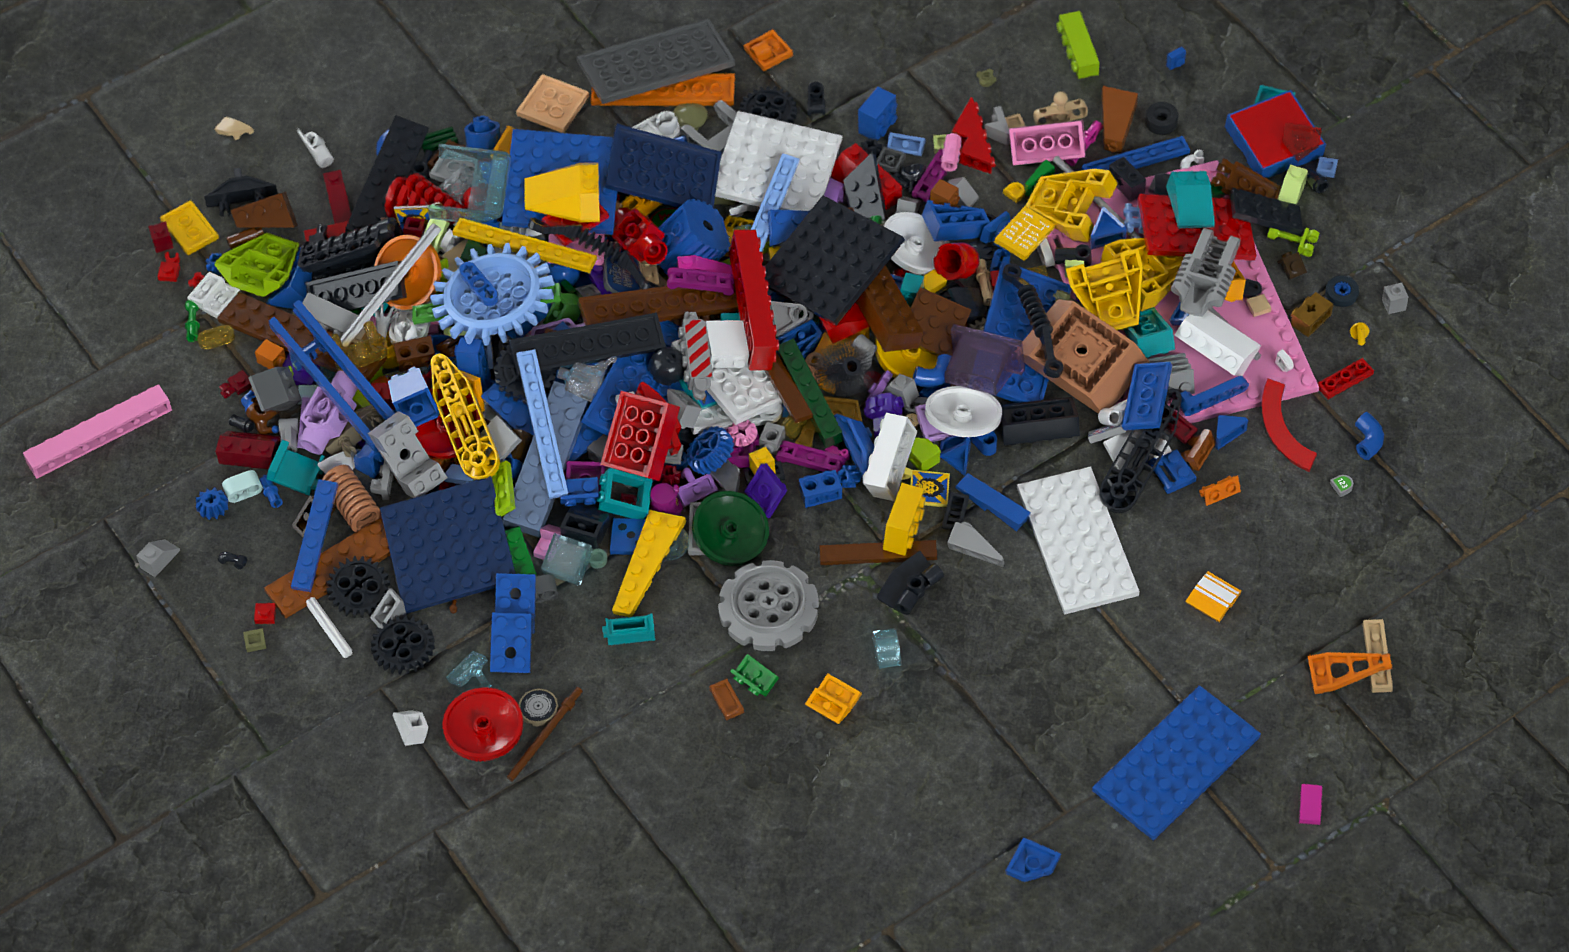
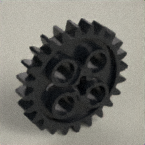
(770, 104)
(347, 574)
(402, 644)

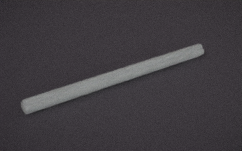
(390, 284)

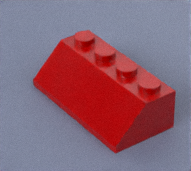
(851, 158)

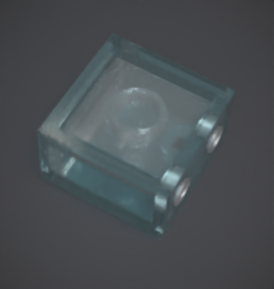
(567, 559)

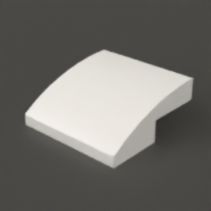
(213, 294)

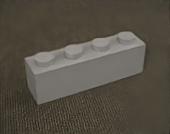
(332, 316)

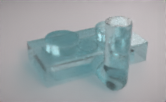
(467, 668)

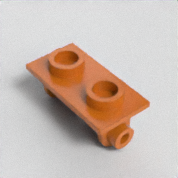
(1221, 490)

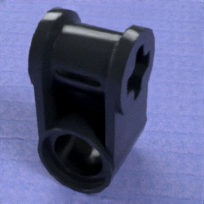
(816, 100)

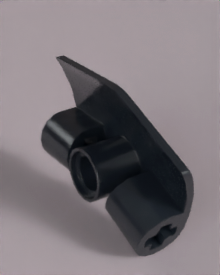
(899, 589)

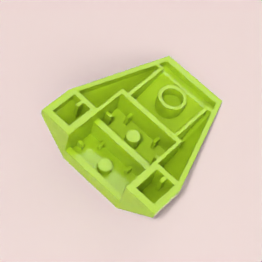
(259, 264)

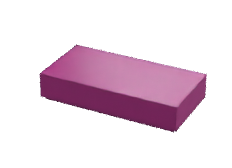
(1310, 804)

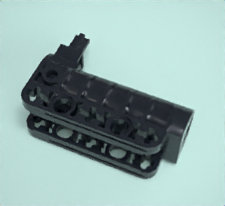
(348, 251)

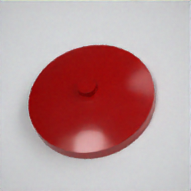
(434, 435)
(483, 724)

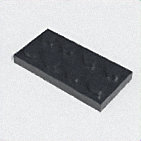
(1266, 211)

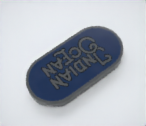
(617, 278)

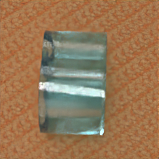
(886, 648)

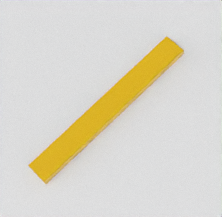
(547, 251)

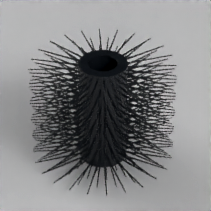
(843, 369)

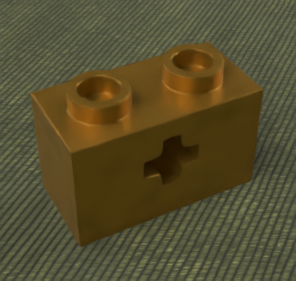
(1311, 314)

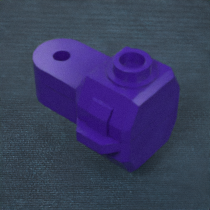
(881, 404)

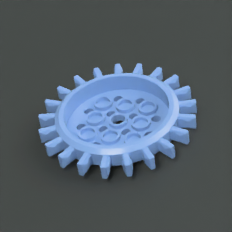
(507, 312)

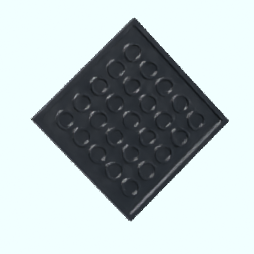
(830, 259)

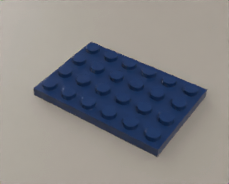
(661, 168)

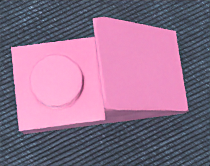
(544, 542)

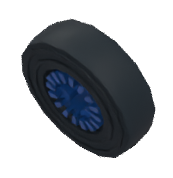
(1348, 286)

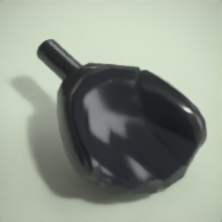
(912, 174)

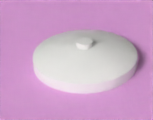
(919, 248)
(963, 411)

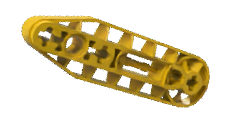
(458, 408)

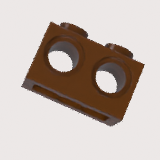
(414, 353)

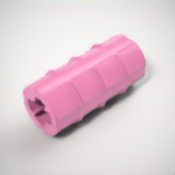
(951, 152)

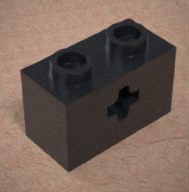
(1128, 179)

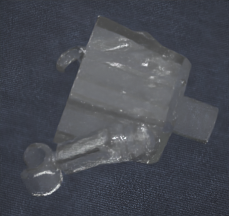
(585, 379)

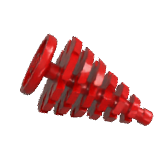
(416, 192)

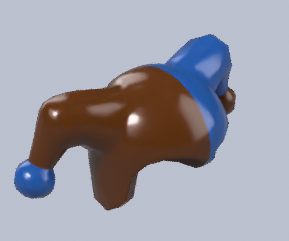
(259, 417)

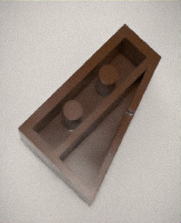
(266, 213)

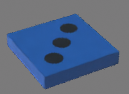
(625, 535)

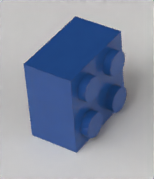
(877, 114)

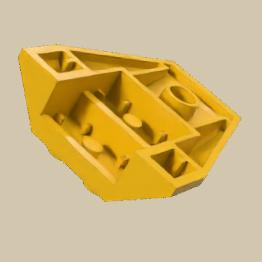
(566, 192)
(1111, 289)

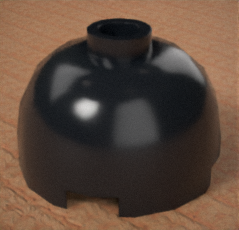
(666, 366)

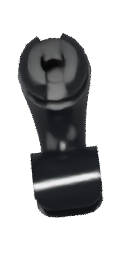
(239, 561)

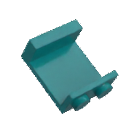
(294, 470)

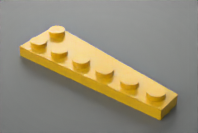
(652, 546)

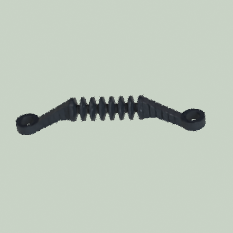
(575, 231)
(1037, 317)

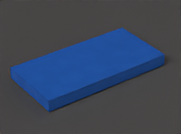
(1147, 396)

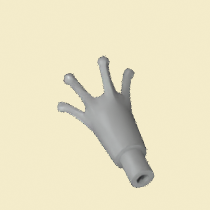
(383, 322)

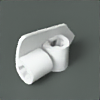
(317, 148)

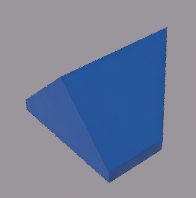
(1106, 230)
(956, 452)

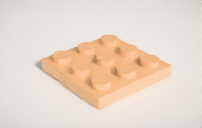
(552, 103)

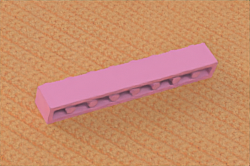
(97, 431)

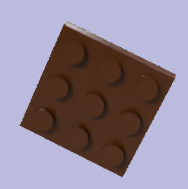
(936, 319)

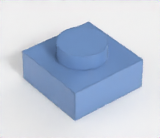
(1327, 166)

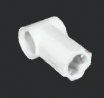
(1117, 414)

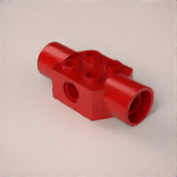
(640, 237)

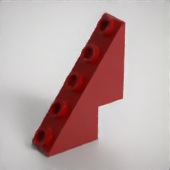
(975, 150)

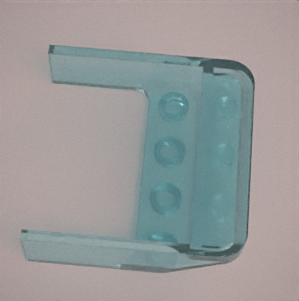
(487, 187)

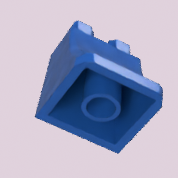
(412, 396)

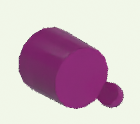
(665, 499)

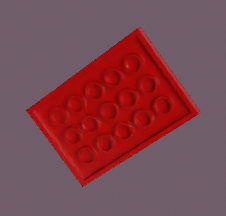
(1166, 239)

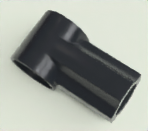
(1077, 253)

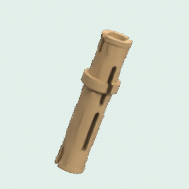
(983, 278)

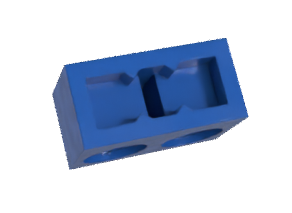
(821, 490)

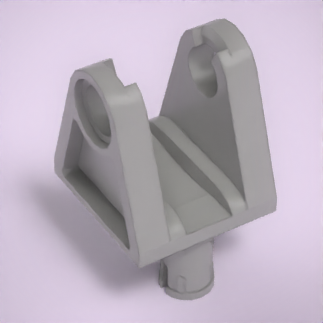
(787, 316)

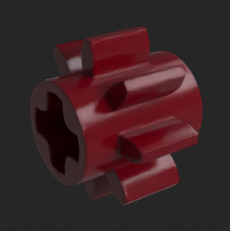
(670, 475)

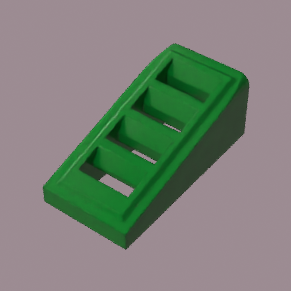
(1044, 169)

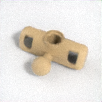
(1061, 110)

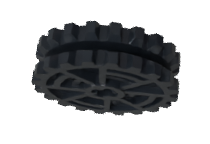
(509, 381)

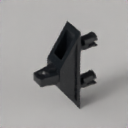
(238, 190)

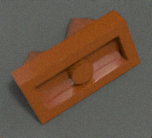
(1202, 447)

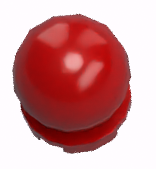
(956, 261)

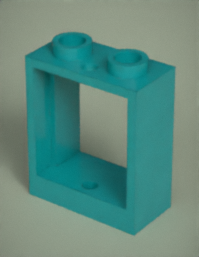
(609, 505)

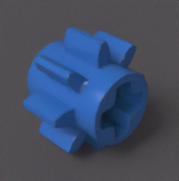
(211, 263)
(849, 476)

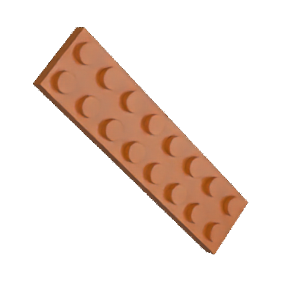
(700, 90)

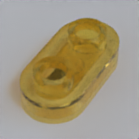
(216, 337)

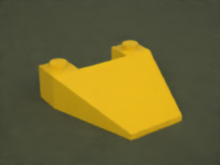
(1067, 197)
(1157, 270)

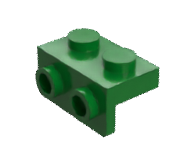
(755, 675)

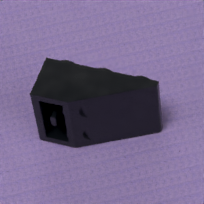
(586, 524)

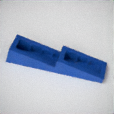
(990, 499)

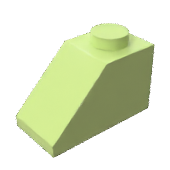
(1293, 184)

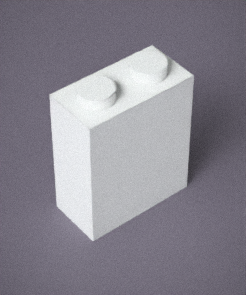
(727, 344)

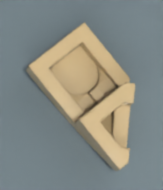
(233, 128)

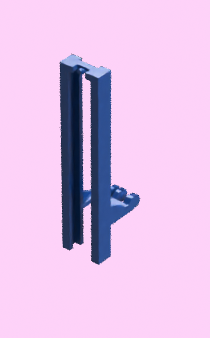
(323, 341)

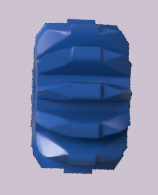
(211, 503)

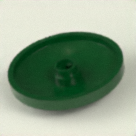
(730, 528)

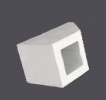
(411, 726)

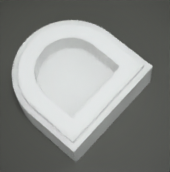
(1284, 361)

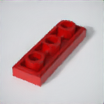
(1345, 378)

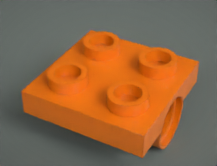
(768, 50)

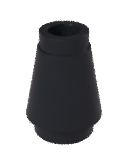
(1317, 181)

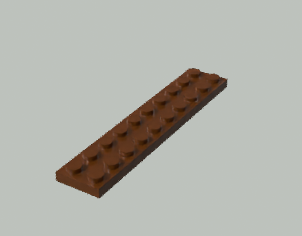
(666, 302)
(252, 318)

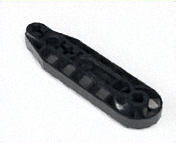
(1147, 442)

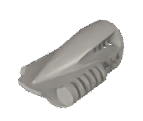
(1206, 274)

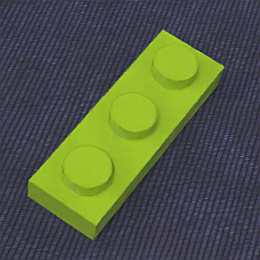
(504, 489)

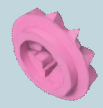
(739, 438)

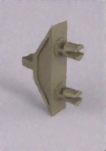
(349, 435)

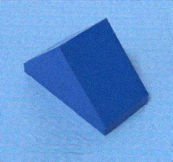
(1229, 428)

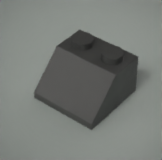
(275, 389)

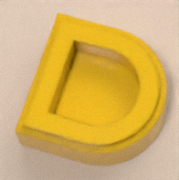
(1014, 191)

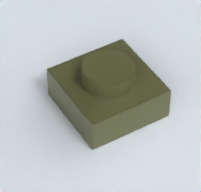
(254, 640)

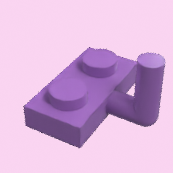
(696, 488)

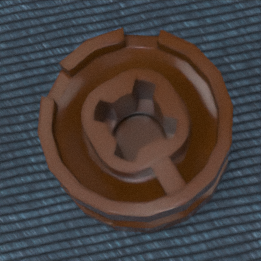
(448, 346)

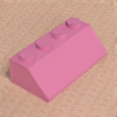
(1047, 141)

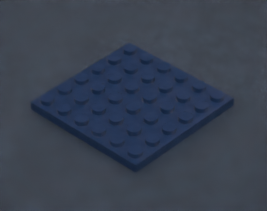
(447, 544)

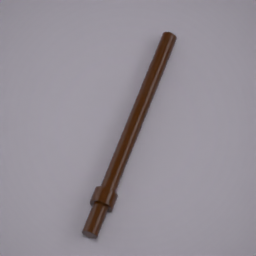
(567, 705)

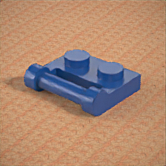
(1177, 469)

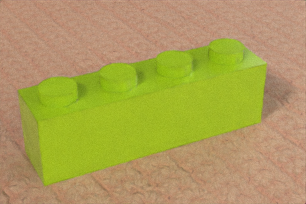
(1078, 44)

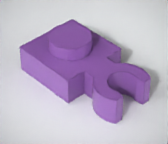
(878, 388)

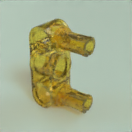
(365, 351)

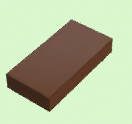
(726, 699)

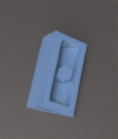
(906, 144)

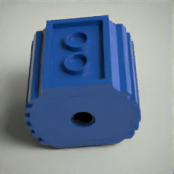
(694, 231)

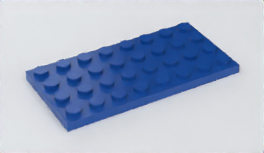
(1008, 319)
(626, 376)
(1176, 762)

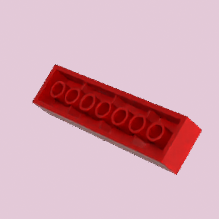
(753, 299)

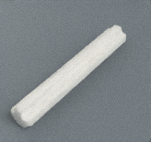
(329, 627)

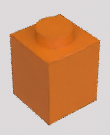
(270, 355)

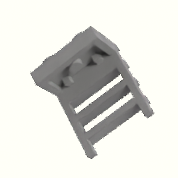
(1181, 375)

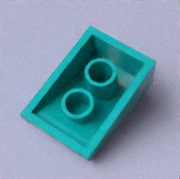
(1191, 199)
(1152, 334)

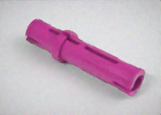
(1090, 137)

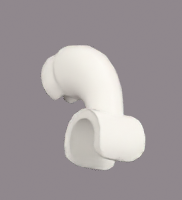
(1196, 157)

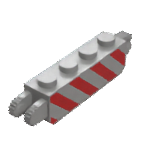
(696, 354)

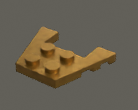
(841, 406)

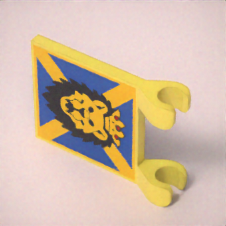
(934, 484)

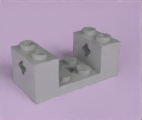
(417, 471)

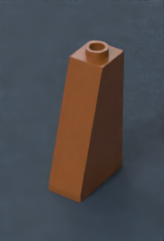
(1117, 116)

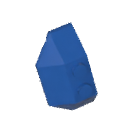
(857, 441)

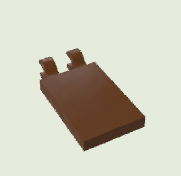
(1245, 179)

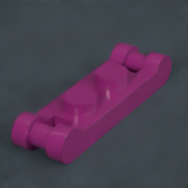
(930, 178)
(700, 280)
(809, 457)

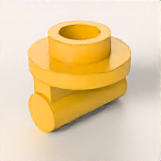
(1360, 332)

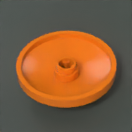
(420, 277)

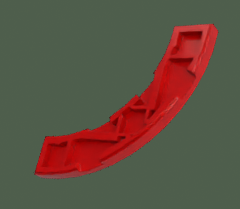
(1277, 429)

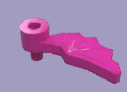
(845, 453)

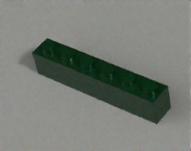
(823, 418)

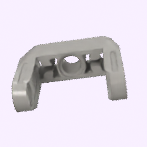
(719, 141)

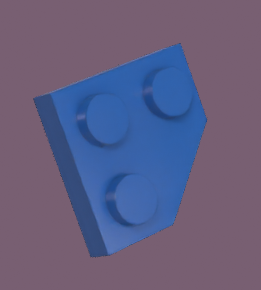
(1032, 861)

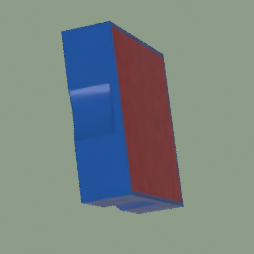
(1260, 132)

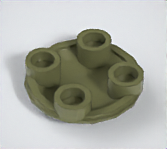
(691, 114)

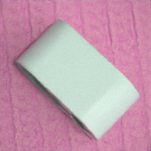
(242, 486)

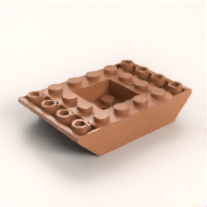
(1093, 377)

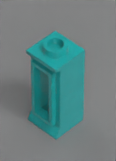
(629, 630)

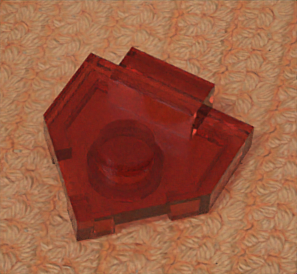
(1301, 139)

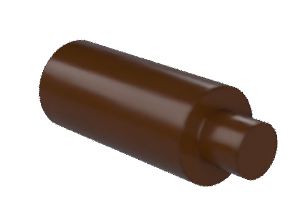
(243, 237)

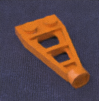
(1321, 671)

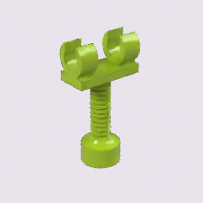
(1305, 249)

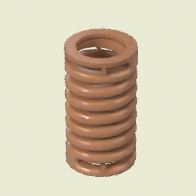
(352, 498)

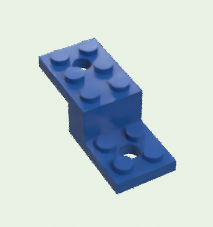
(513, 623)

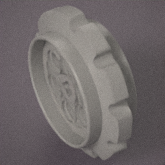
(768, 605)

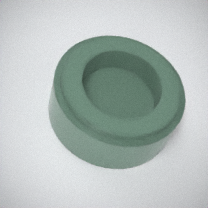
(598, 558)

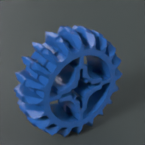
(709, 450)

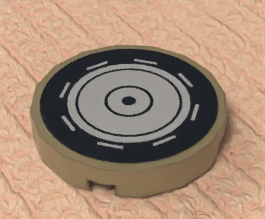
(538, 707)

